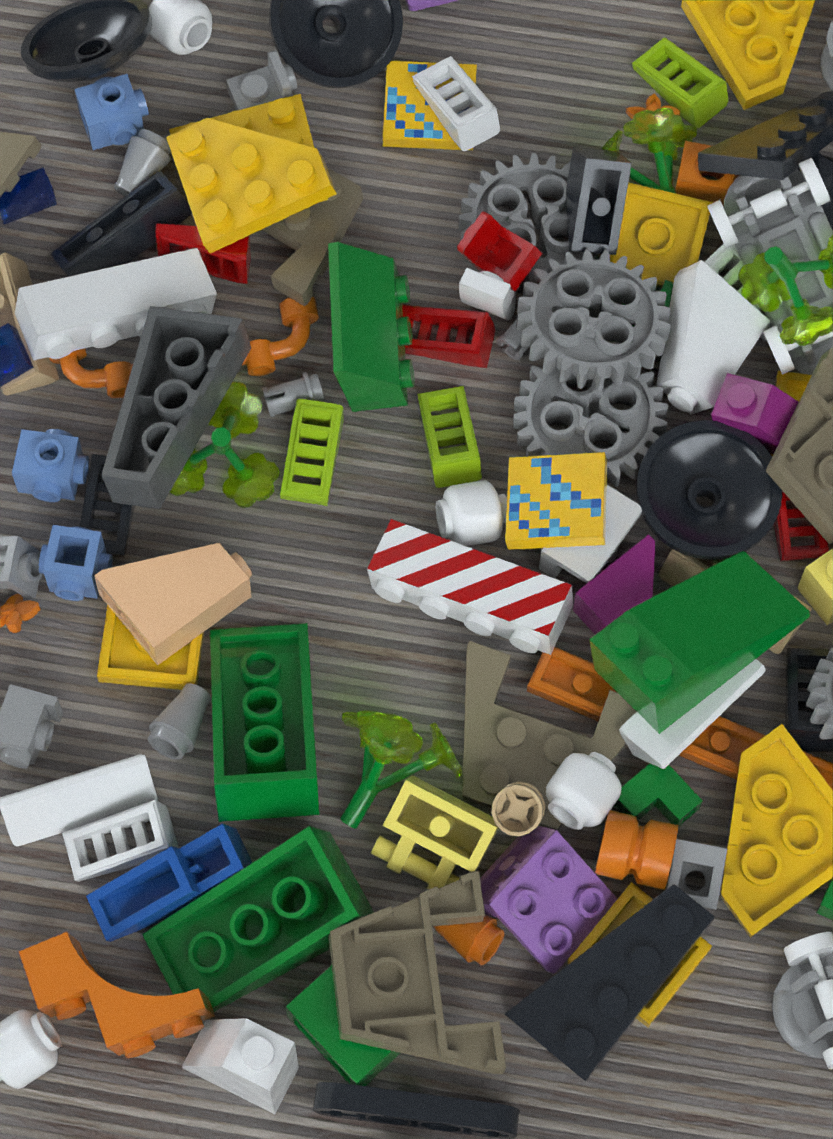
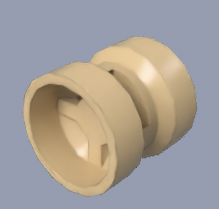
(512, 813)

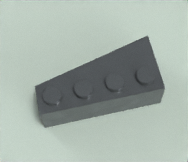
(169, 400)

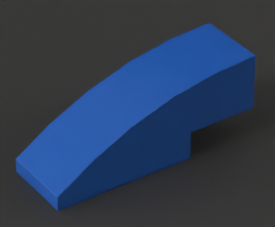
(168, 882)

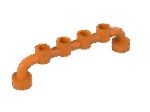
(258, 361)

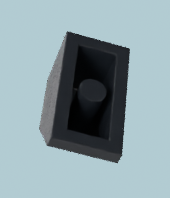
(596, 199)

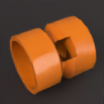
(636, 850)

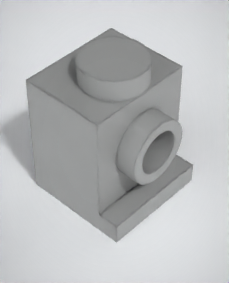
(26, 725)
(702, 858)

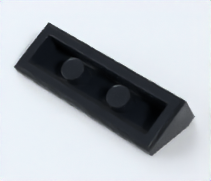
(124, 228)

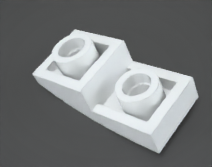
(488, 293)

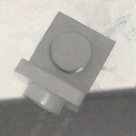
(263, 84)
(19, 566)

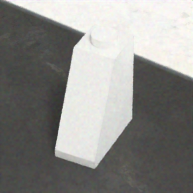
(707, 337)
(244, 1060)

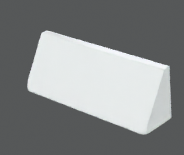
(665, 747)
(77, 800)

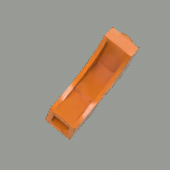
(129, 1021)

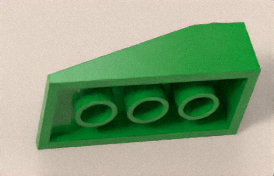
(694, 638)
(263, 723)
(260, 920)

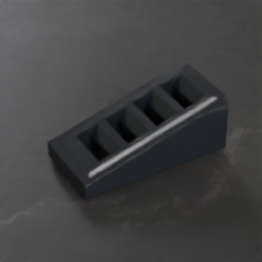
(92, 503)
(798, 722)

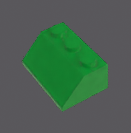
(369, 328)

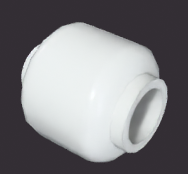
(180, 24)
(471, 513)
(583, 790)
(27, 1048)

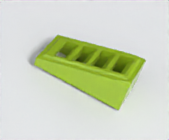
(699, 102)
(317, 422)
(457, 463)

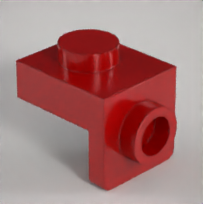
(498, 250)

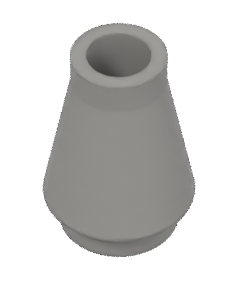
(144, 157)
(179, 723)

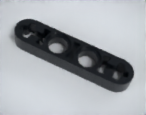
(416, 1110)

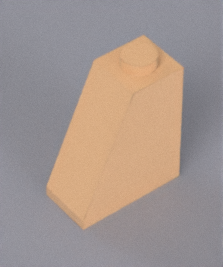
(175, 595)

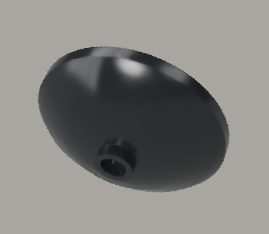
(86, 39)
(357, 52)
(713, 463)

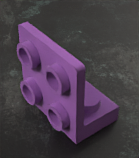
(545, 896)

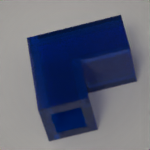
(28, 196)

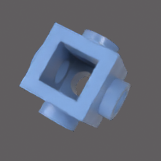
(111, 111)
(49, 465)
(72, 561)

